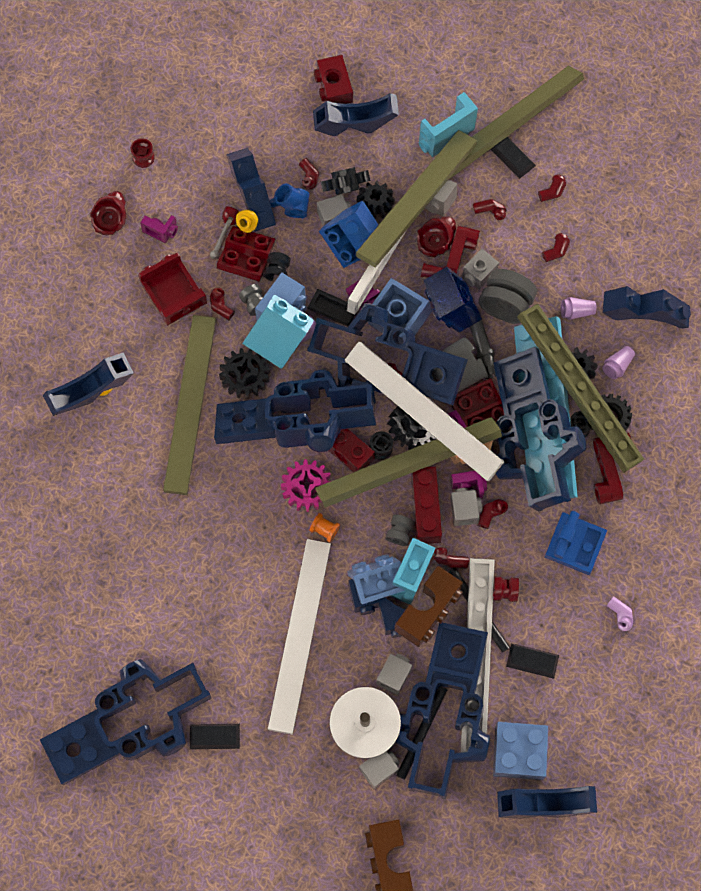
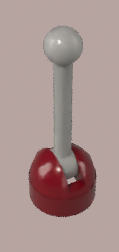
(229, 218)

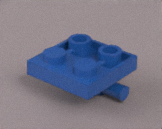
(575, 543)

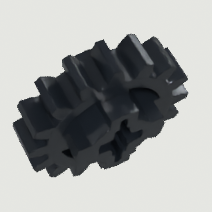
(345, 181)
(235, 370)
(408, 430)

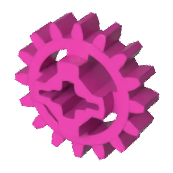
(297, 485)

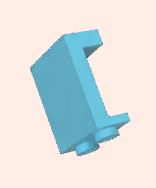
(464, 119)
(278, 331)
(412, 570)

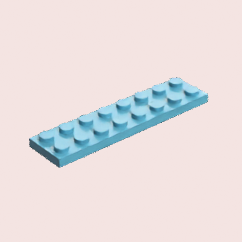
(538, 443)

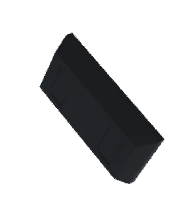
(513, 157)
(331, 307)
(532, 661)
(214, 736)

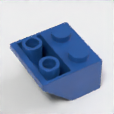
(349, 232)

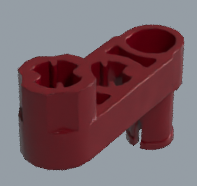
(463, 238)
(611, 488)

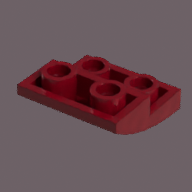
(245, 253)
(479, 403)

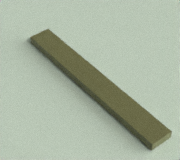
(522, 113)
(416, 199)
(580, 388)
(189, 405)
(399, 466)

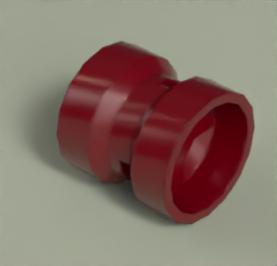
(143, 148)
(505, 589)

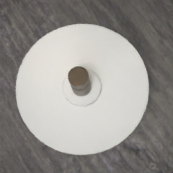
(365, 722)

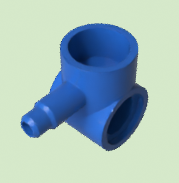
(292, 199)

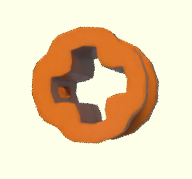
(324, 527)

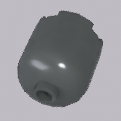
(474, 369)

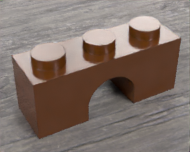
(418, 624)
(383, 839)

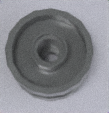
(507, 295)

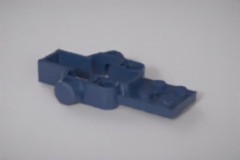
(420, 361)
(524, 398)
(296, 428)
(455, 674)
(91, 737)

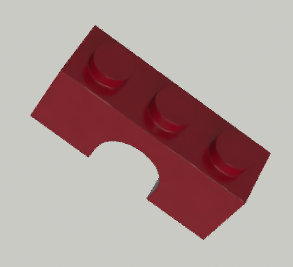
(426, 505)

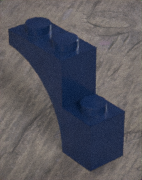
(365, 117)
(251, 187)
(657, 305)
(85, 389)
(388, 611)
(546, 802)

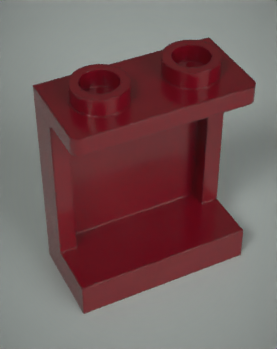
(171, 288)

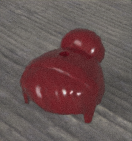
(113, 205)
(433, 229)

